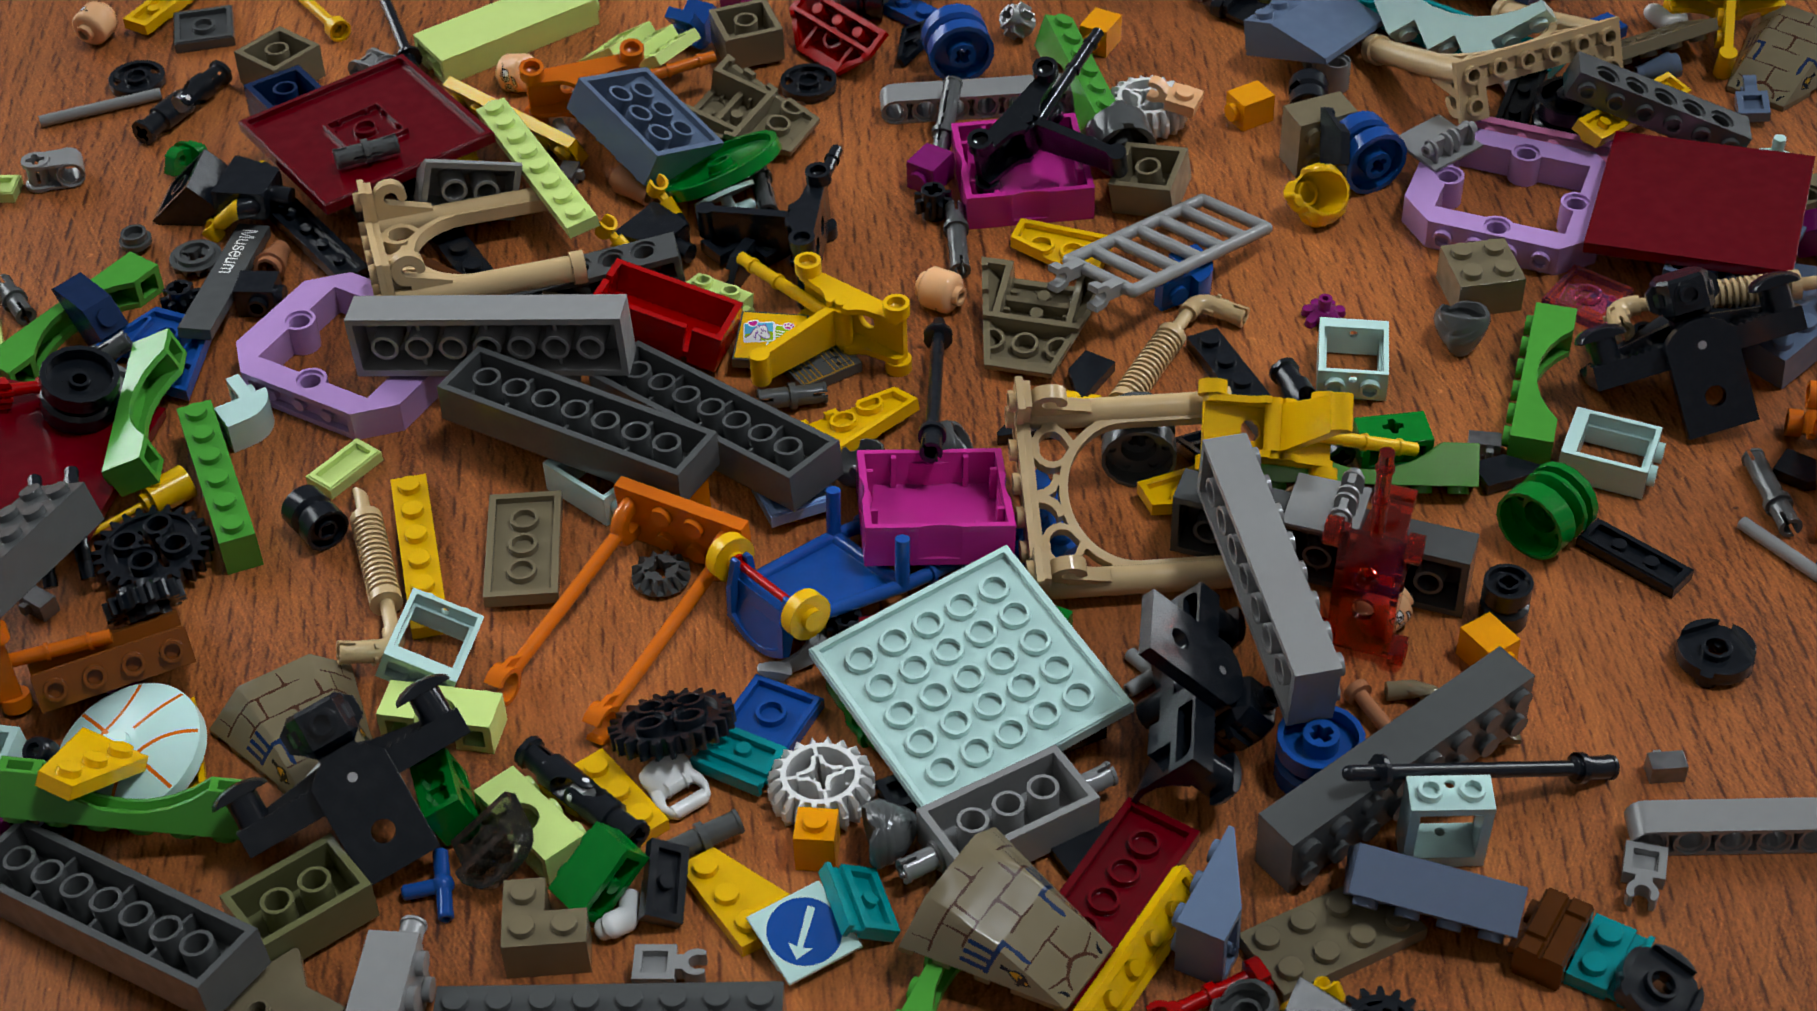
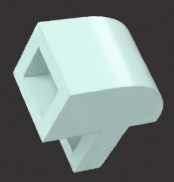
(247, 416)

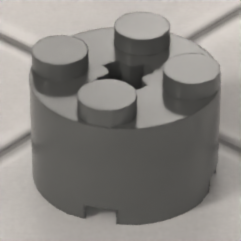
(1120, 125)

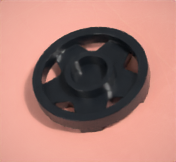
(136, 77)
(808, 83)

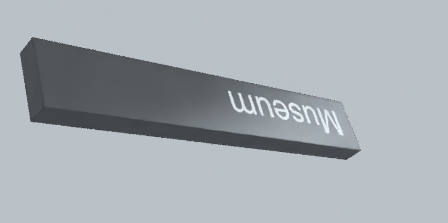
(216, 293)

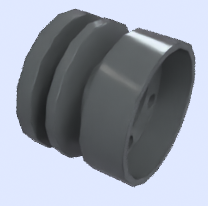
(1138, 452)

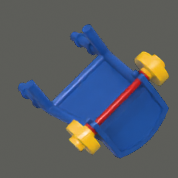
(809, 583)

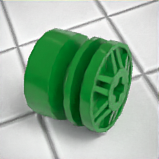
(1547, 510)

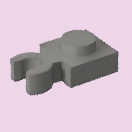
(1644, 871)
(664, 964)

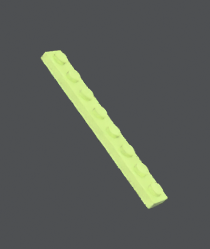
(538, 168)

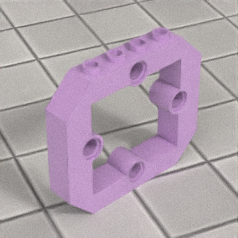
(1524, 162)
(307, 394)

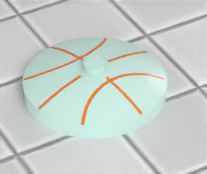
(157, 724)

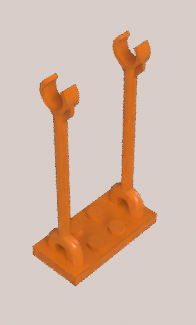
(652, 518)

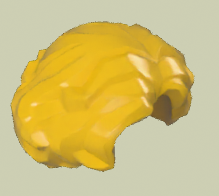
(1318, 194)

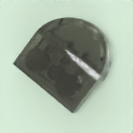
(494, 844)

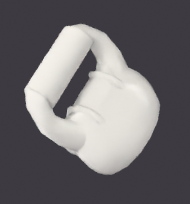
(668, 778)

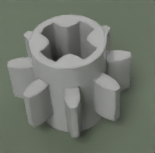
(1017, 20)

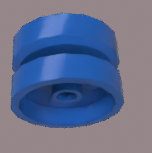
(957, 42)
(1375, 153)
(1312, 746)

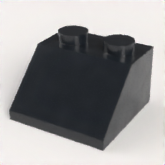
(189, 194)

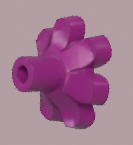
(1321, 308)

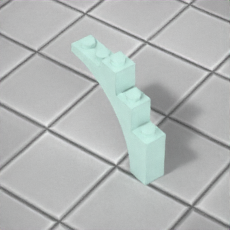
(1448, 31)

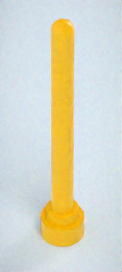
(335, 26)

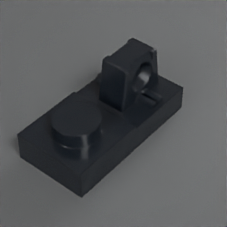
(664, 883)

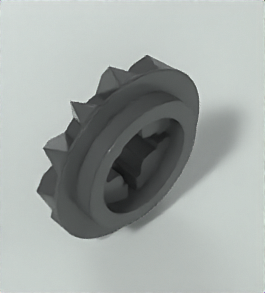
(187, 257)
(649, 581)

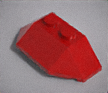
(834, 34)

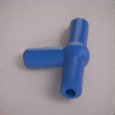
(441, 886)

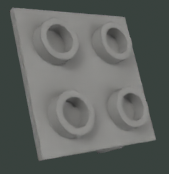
(1440, 142)
(1318, 497)

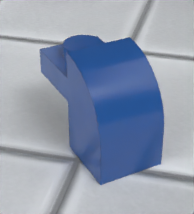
(692, 16)
(1186, 286)

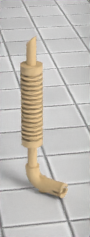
(1731, 294)
(1171, 337)
(379, 581)

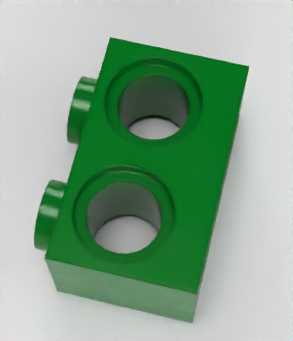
(444, 794)

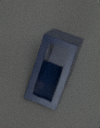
(89, 308)

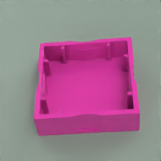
(1041, 190)
(946, 507)

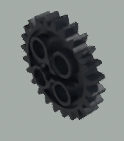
(174, 537)
(672, 724)

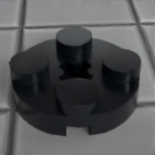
(1712, 669)
(1661, 963)

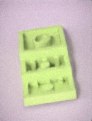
(658, 45)

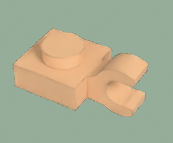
(1177, 99)

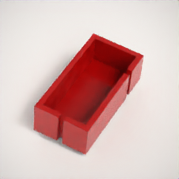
(675, 314)

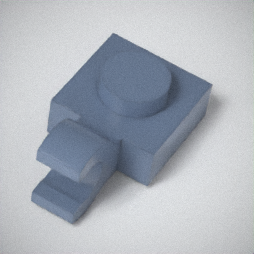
(1751, 101)

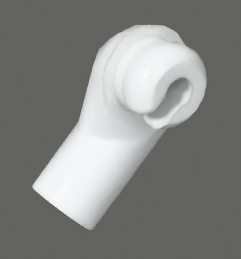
(1660, 17)
(620, 920)

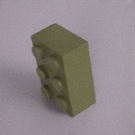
(304, 900)

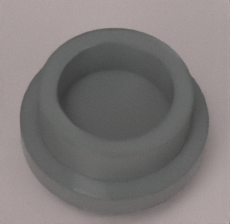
(135, 238)

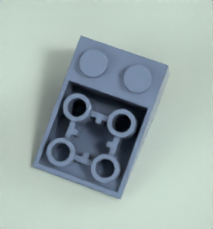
(1211, 919)

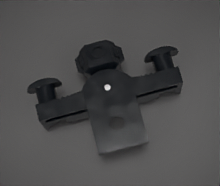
(1695, 345)
(1198, 694)
(352, 780)

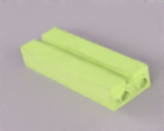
(503, 27)

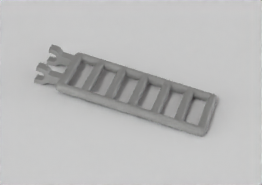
(1109, 286)

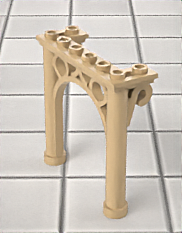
(1469, 74)
(418, 222)
(1068, 576)

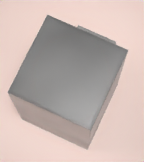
(573, 171)
(1489, 442)
(39, 604)
(1666, 766)

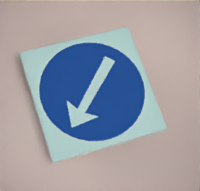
(802, 933)

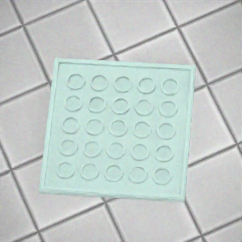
(969, 678)

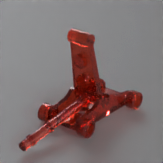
(1373, 567)

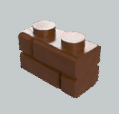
(1550, 938)

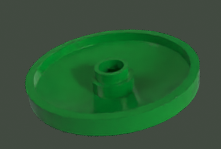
(728, 166)

